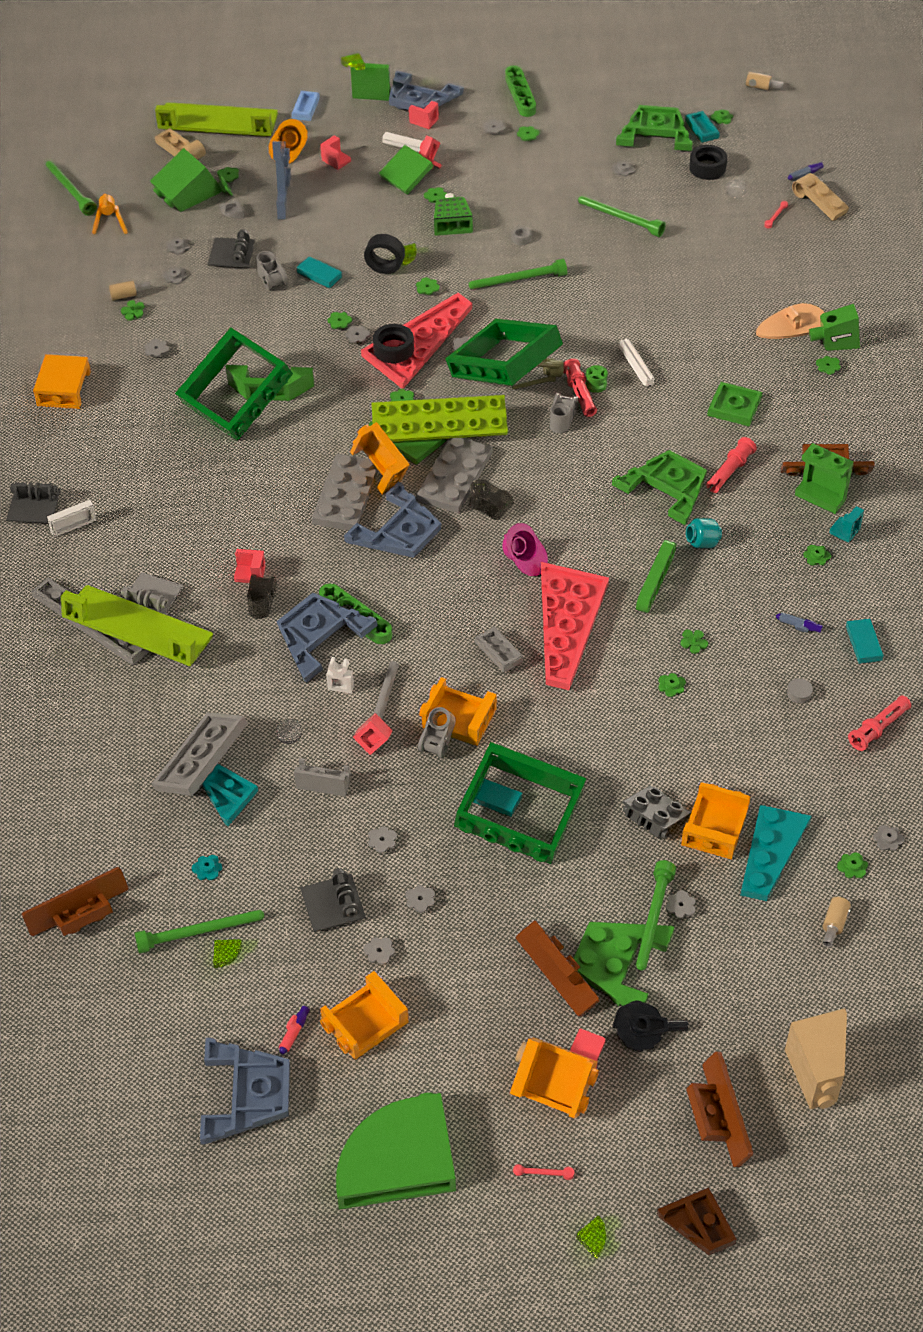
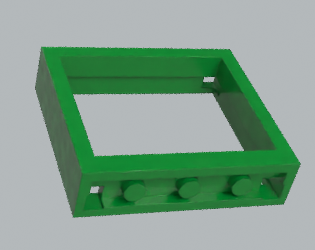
(466, 360)
(213, 364)
(533, 771)

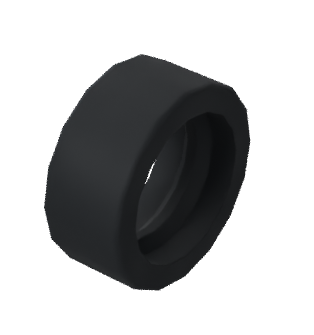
(708, 171)
(390, 243)
(393, 332)

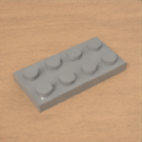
(453, 473)
(345, 492)
(199, 753)

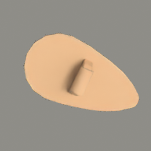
(790, 322)

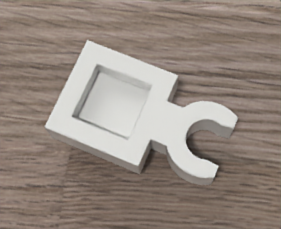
(339, 677)

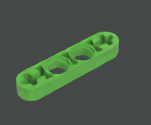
(523, 90)
(656, 576)
(344, 598)

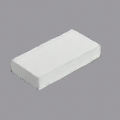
(71, 518)

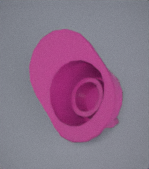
(524, 549)

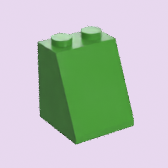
(184, 182)

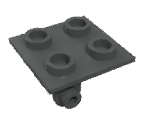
(232, 251)
(32, 502)
(654, 810)
(333, 901)

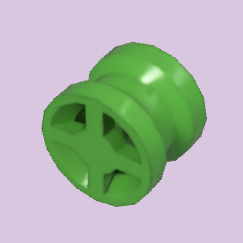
(596, 378)

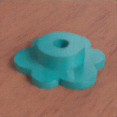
(207, 867)

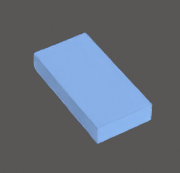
(305, 105)

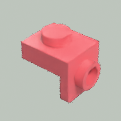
(429, 149)

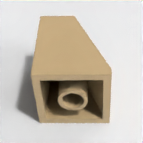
(818, 1056)

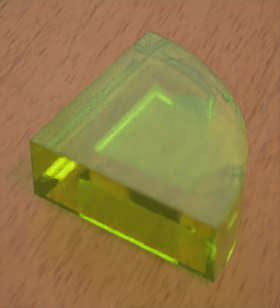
(353, 60)
(410, 253)
(226, 951)
(593, 1236)

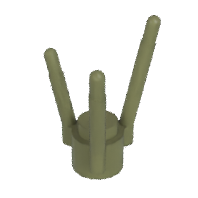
(551, 368)

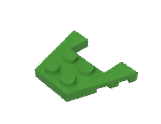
(658, 122)
(670, 475)
(607, 955)

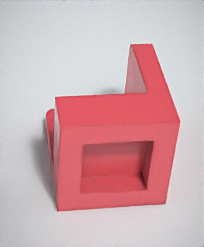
(424, 117)
(332, 153)
(249, 563)
(372, 734)
(588, 1044)

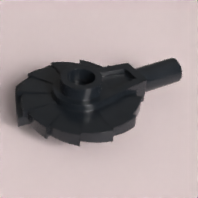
(642, 1025)

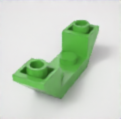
(297, 384)

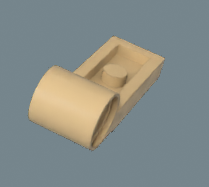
(175, 143)
(821, 195)

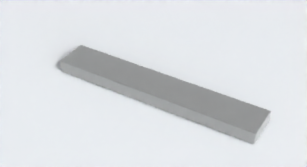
(50, 595)

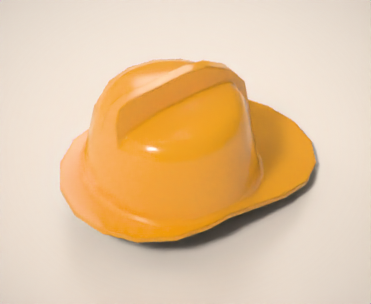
(294, 134)

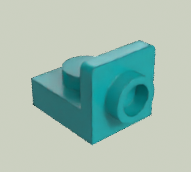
(849, 525)

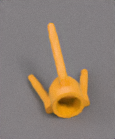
(107, 207)

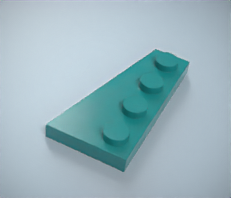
(772, 845)

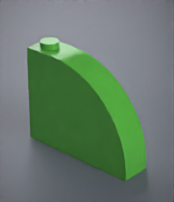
(397, 1154)

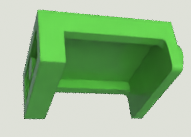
(824, 478)

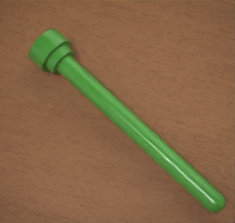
(86, 205)
(655, 227)
(557, 268)
(663, 873)
(148, 940)

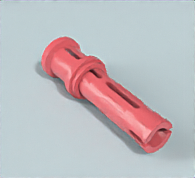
(576, 380)
(736, 458)
(867, 735)

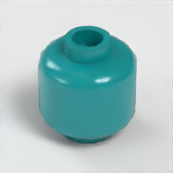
(703, 533)

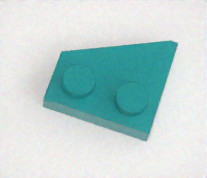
(228, 792)

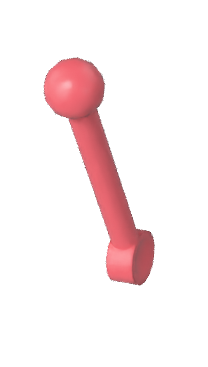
(769, 223)
(567, 1172)

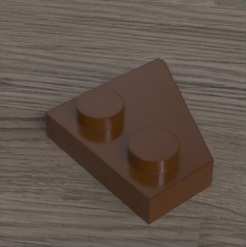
(699, 1221)

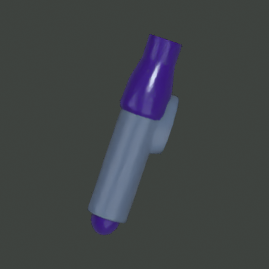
(804, 171)
(800, 624)

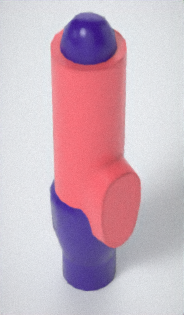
(293, 1026)

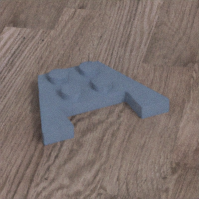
(406, 94)
(282, 157)
(404, 533)
(312, 624)
(258, 1092)

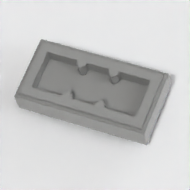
(499, 649)

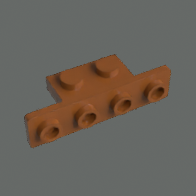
(859, 467)
(78, 905)
(557, 968)
(718, 1110)

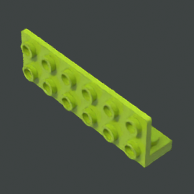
(216, 119)
(442, 418)
(135, 624)

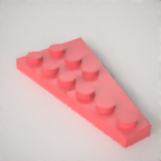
(429, 333)
(569, 612)

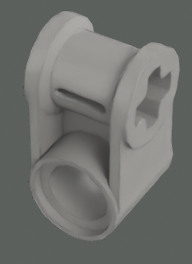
(270, 270)
(562, 412)
(437, 734)

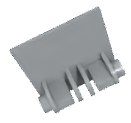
(152, 592)

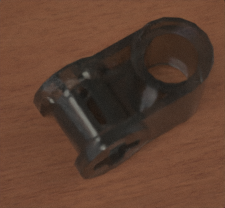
(491, 500)
(261, 595)

